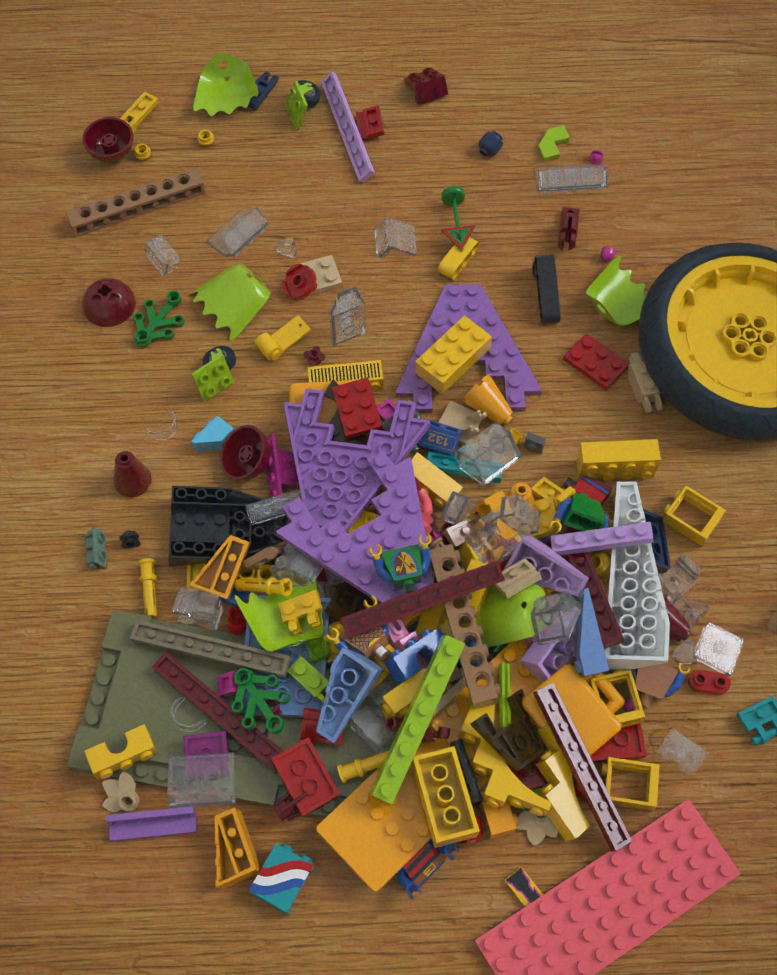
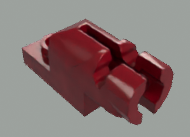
(568, 227)

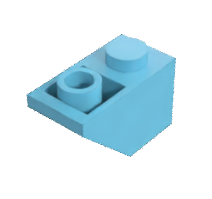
(212, 436)

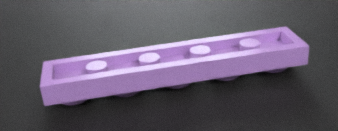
(602, 538)

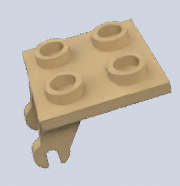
(462, 418)

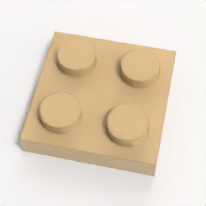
(326, 274)

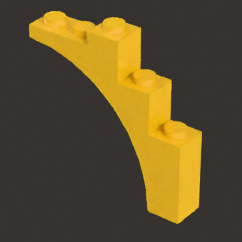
(502, 783)
(560, 790)

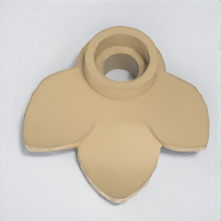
(118, 792)
(536, 827)

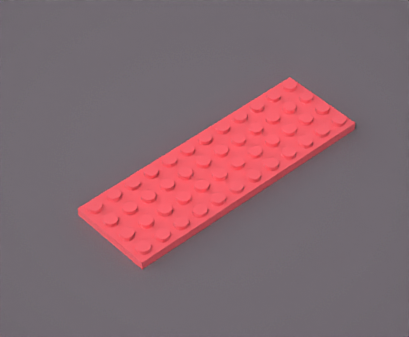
(613, 901)

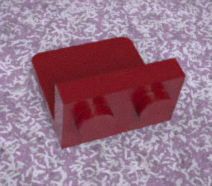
(427, 85)

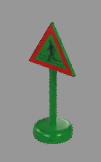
(458, 235)

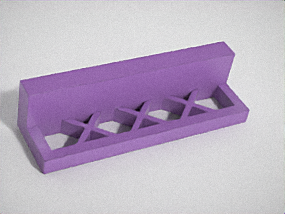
(152, 824)

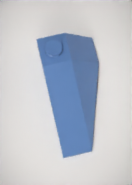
(589, 646)
(348, 686)

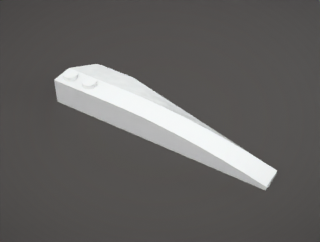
(636, 593)

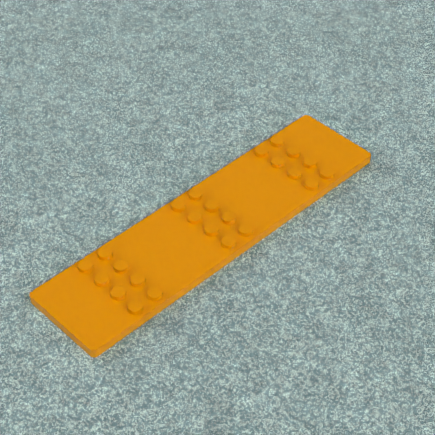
(384, 837)

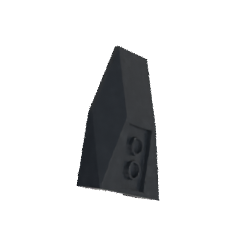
(208, 516)

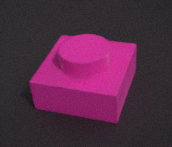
(386, 409)
(226, 684)

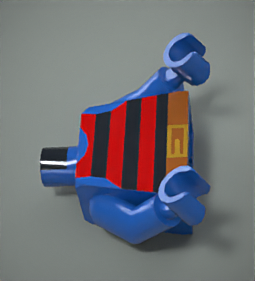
(423, 866)

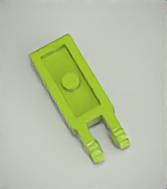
(309, 678)

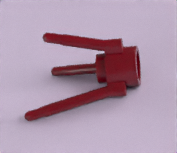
(285, 807)

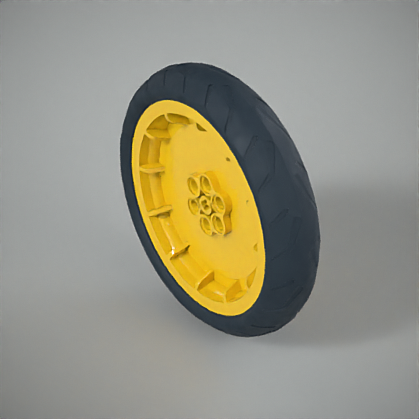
(687, 343)

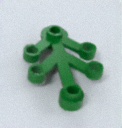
(158, 321)
(257, 699)

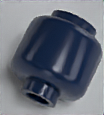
(490, 143)

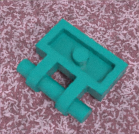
(758, 715)

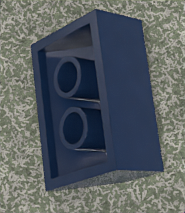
(659, 546)

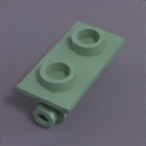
(96, 541)

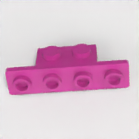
(280, 469)

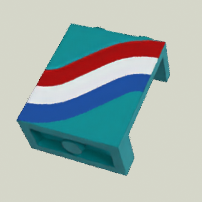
(281, 878)

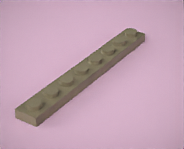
(210, 648)

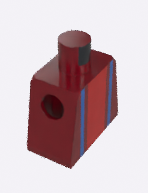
(592, 487)

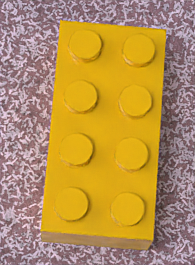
(453, 354)
(618, 459)
(444, 797)

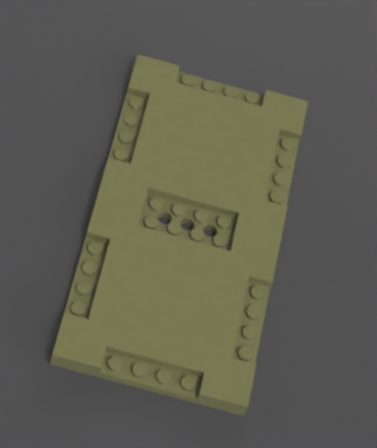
(133, 694)

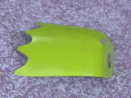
(216, 94)
(616, 295)
(233, 298)
(504, 618)
(267, 623)

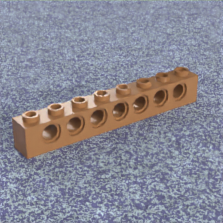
(135, 202)
(479, 695)

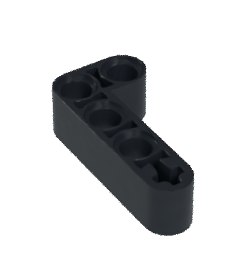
(545, 273)

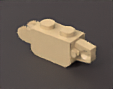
(642, 384)

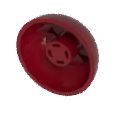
(108, 139)
(108, 302)
(245, 453)

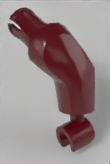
(430, 735)

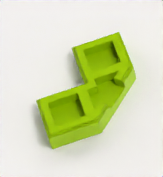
(553, 136)

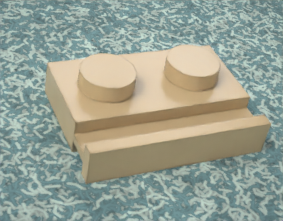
(518, 578)

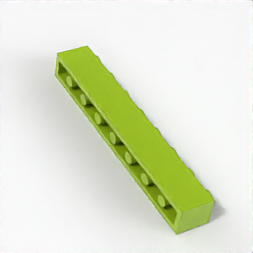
(417, 719)

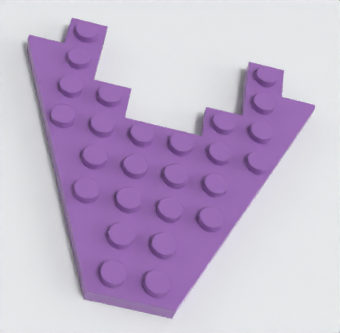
(500, 361)
(336, 474)
(348, 554)

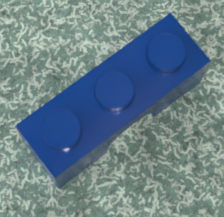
(404, 663)

